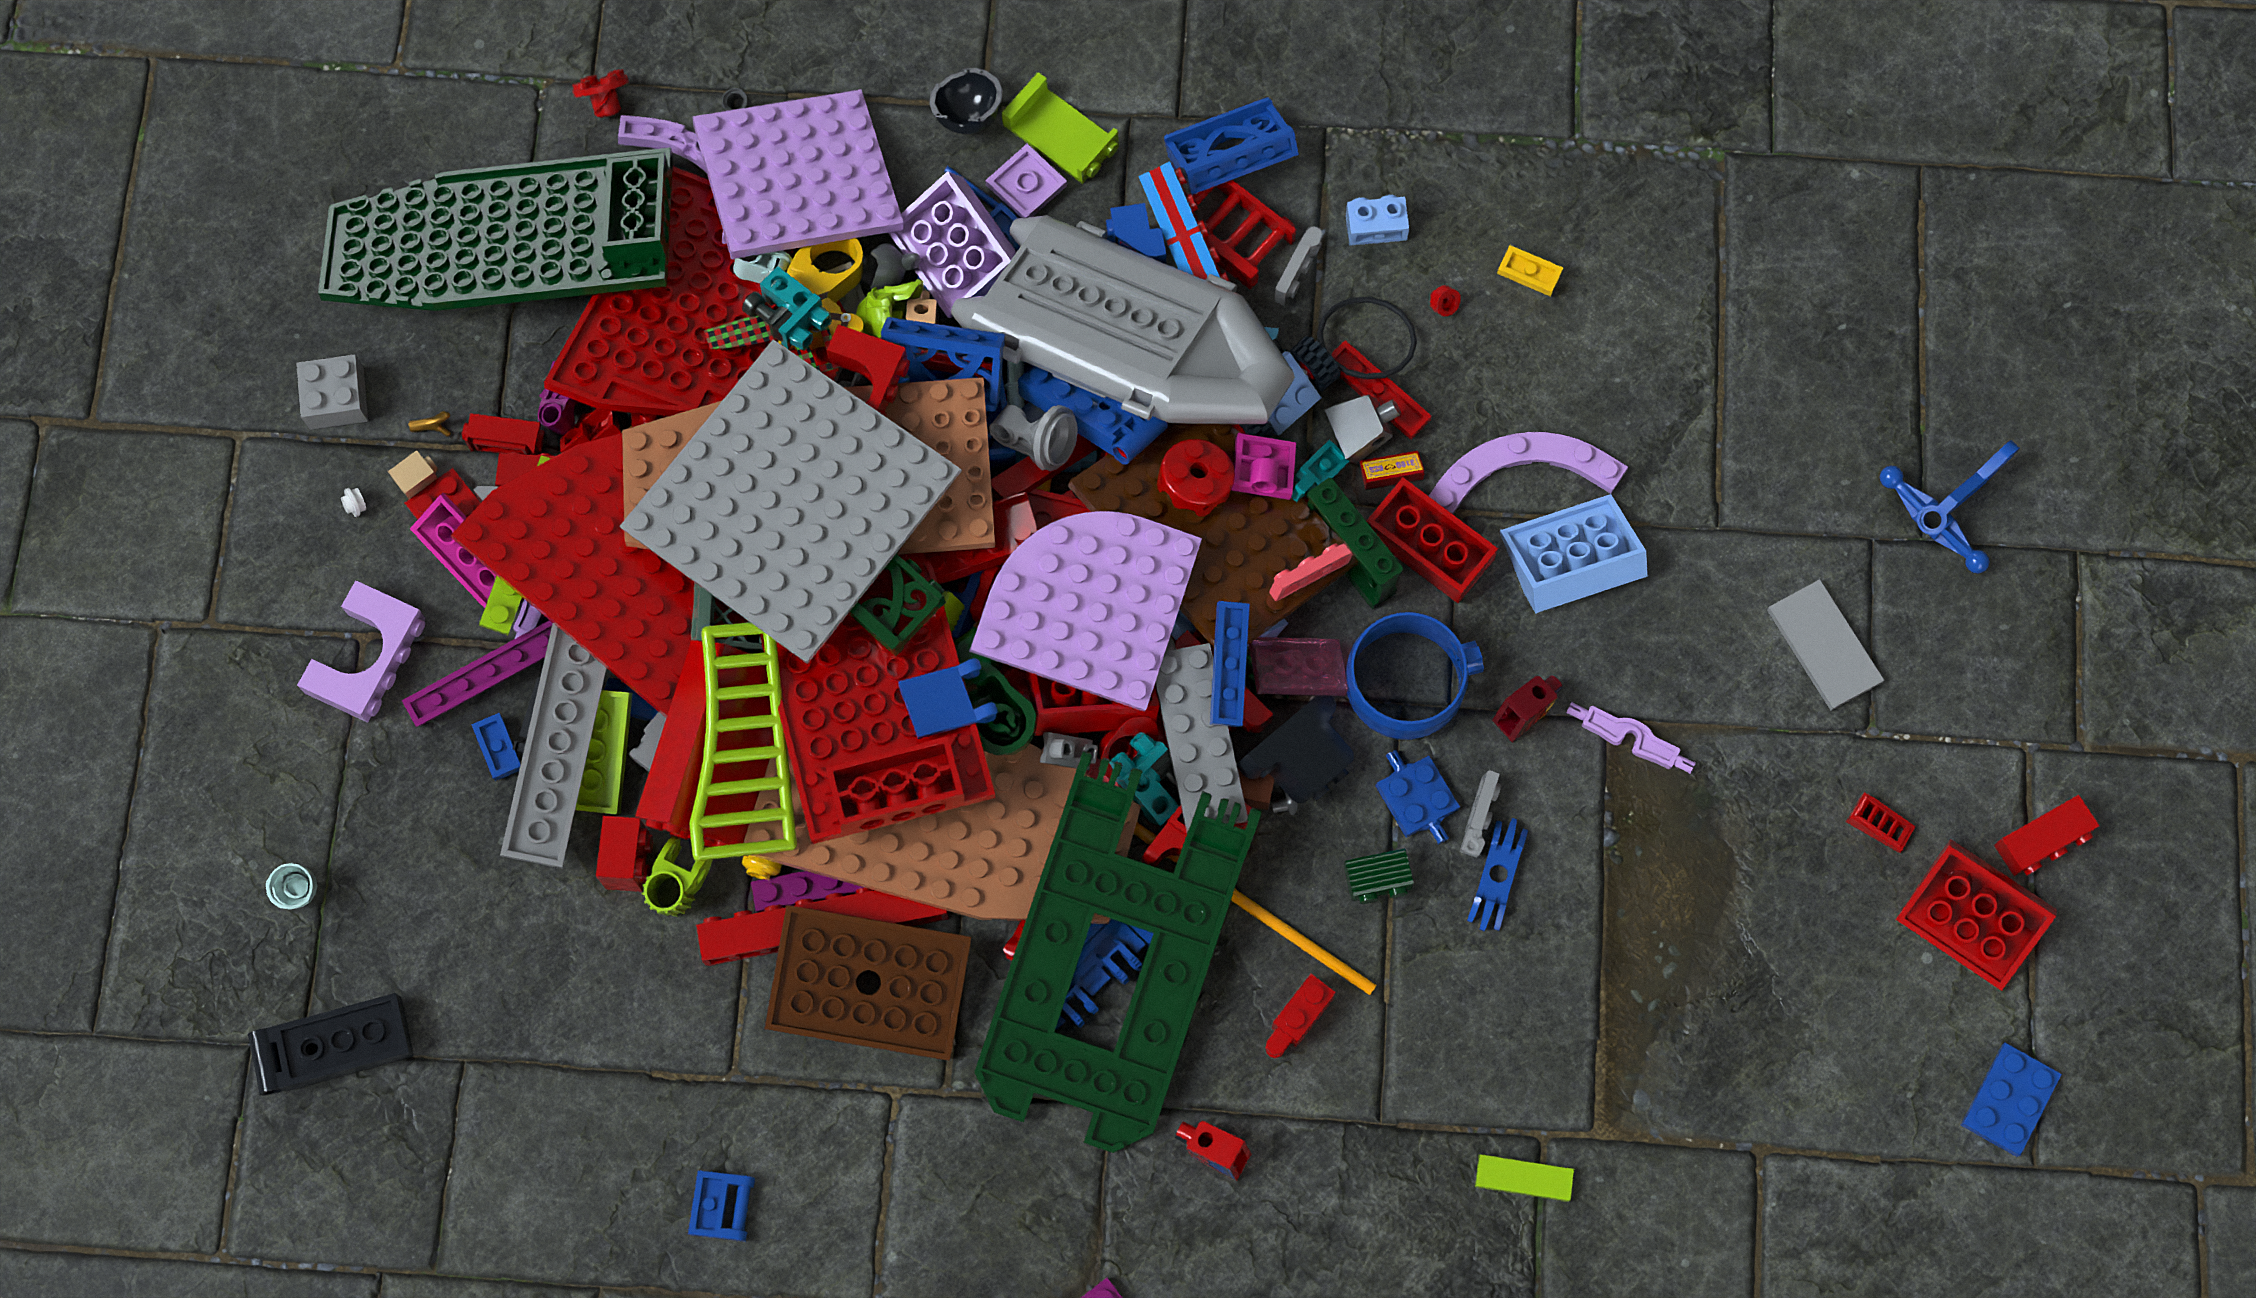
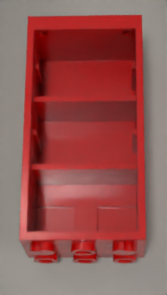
(678, 759)

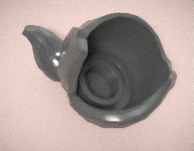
(887, 266)

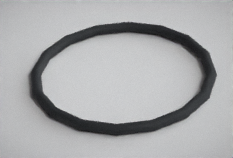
(1409, 357)

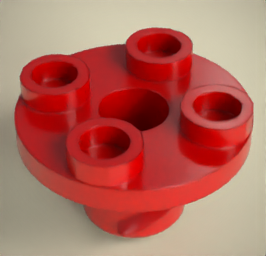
(602, 92)

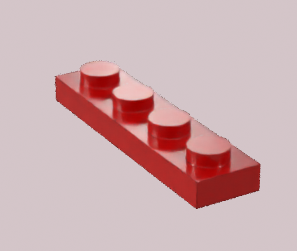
(1412, 415)

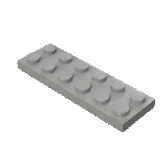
(1198, 751)

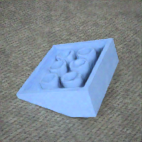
(1574, 553)

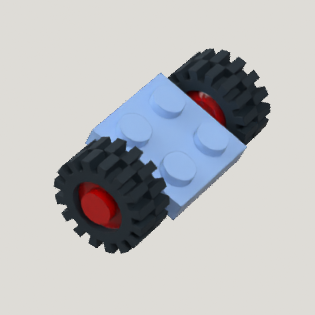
(1313, 373)

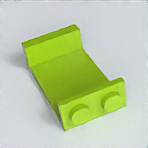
(1059, 130)

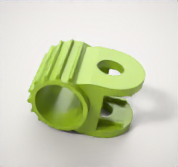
(664, 869)

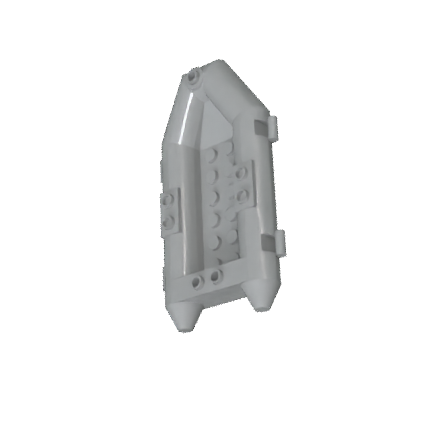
(1130, 328)

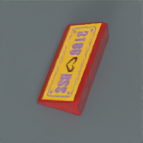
(1391, 469)

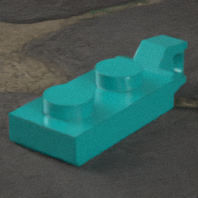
(1322, 465)

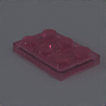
(1298, 666)

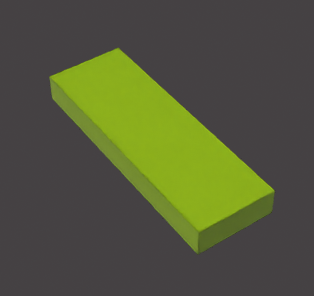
(1524, 1178)

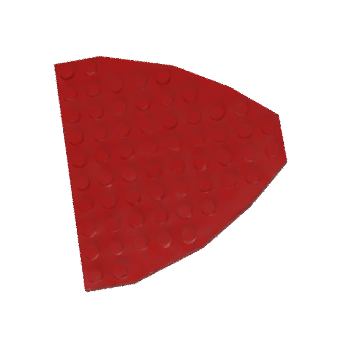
(650, 345)
(563, 552)

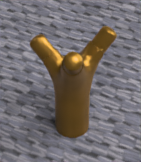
(431, 423)

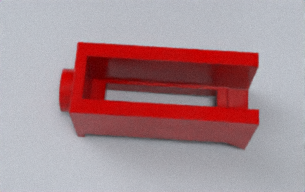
(503, 435)

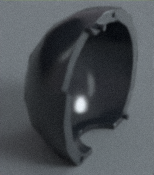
(967, 101)

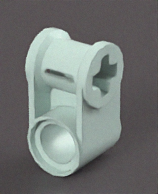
(760, 265)

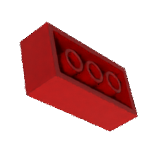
(1431, 540)

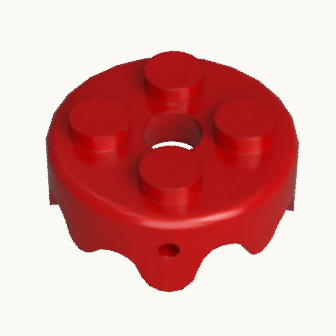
(1191, 492)

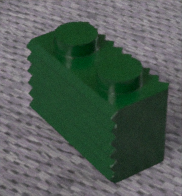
(1378, 876)

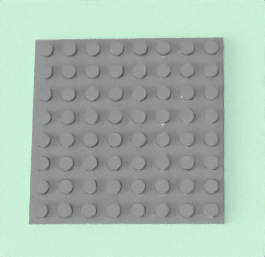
(790, 500)

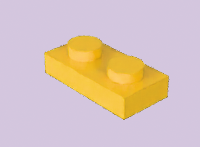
(1530, 270)

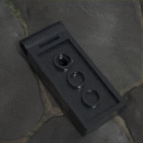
(346, 1039)

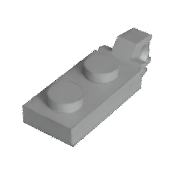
(1480, 816)

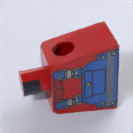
(1225, 1154)

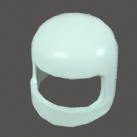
(290, 881)

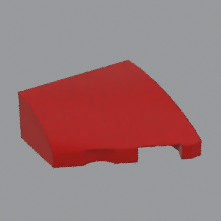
(591, 427)

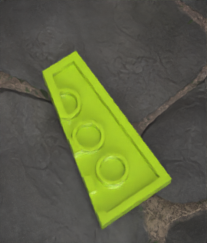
(606, 758)

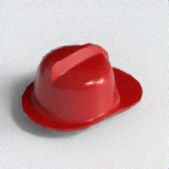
(1119, 740)

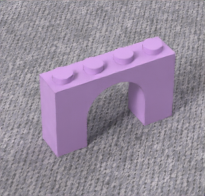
(362, 692)

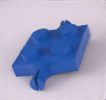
(1417, 796)

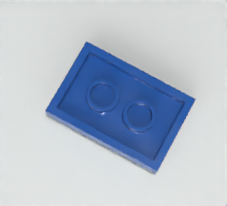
(2011, 1099)

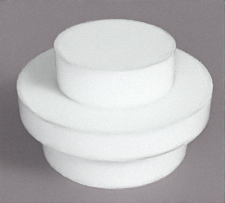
(353, 502)

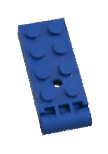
(1096, 417)

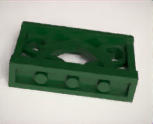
(1377, 567)
(883, 626)

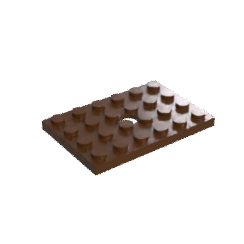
(818, 992)

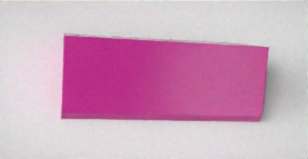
(435, 532)

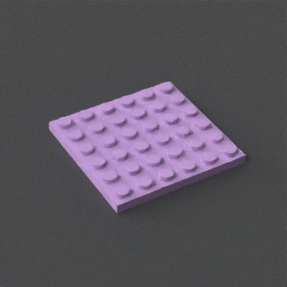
(797, 174)

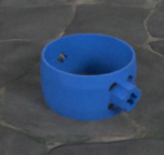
(1465, 657)

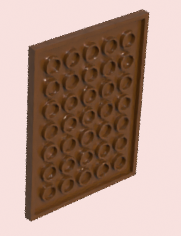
(1241, 540)

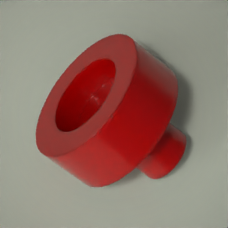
(1445, 300)

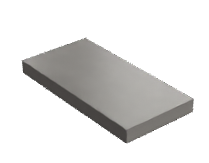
(1825, 645)

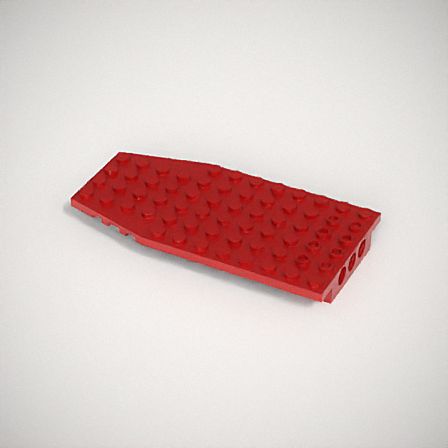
(854, 736)

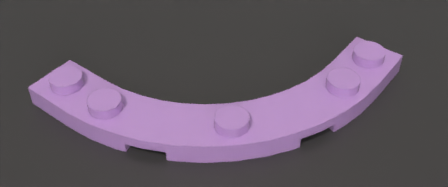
(661, 134)
(1522, 450)

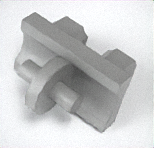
(1066, 750)

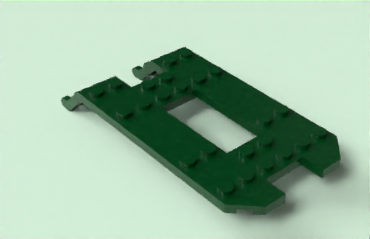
(1180, 910)

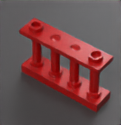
(1245, 268)

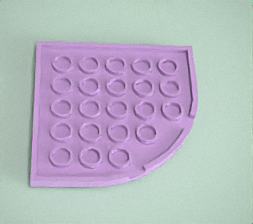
(1090, 603)

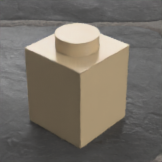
(414, 474)

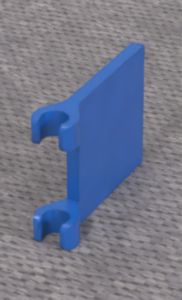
(940, 700)

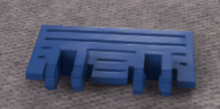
(1099, 949)

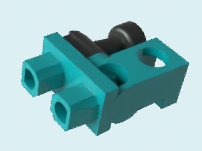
(796, 310)
(1156, 764)

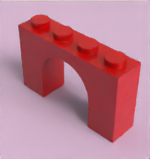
(872, 357)

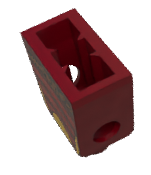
(1527, 706)

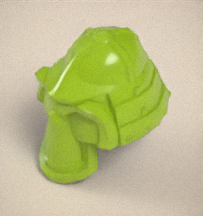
(886, 303)

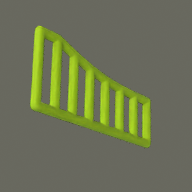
(711, 756)

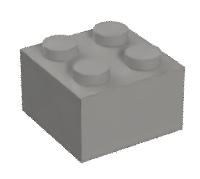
(332, 392)

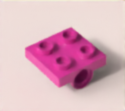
(1264, 466)

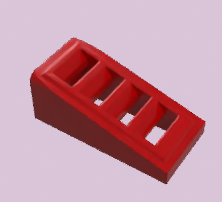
(1876, 807)

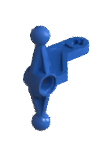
(1949, 532)

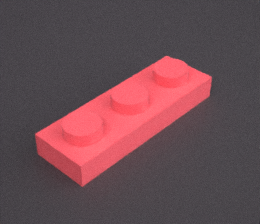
(1310, 570)

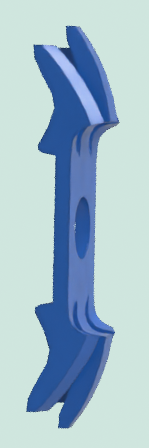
(1494, 891)

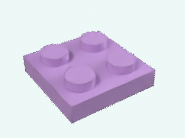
(1026, 182)

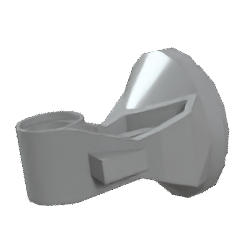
(1045, 441)

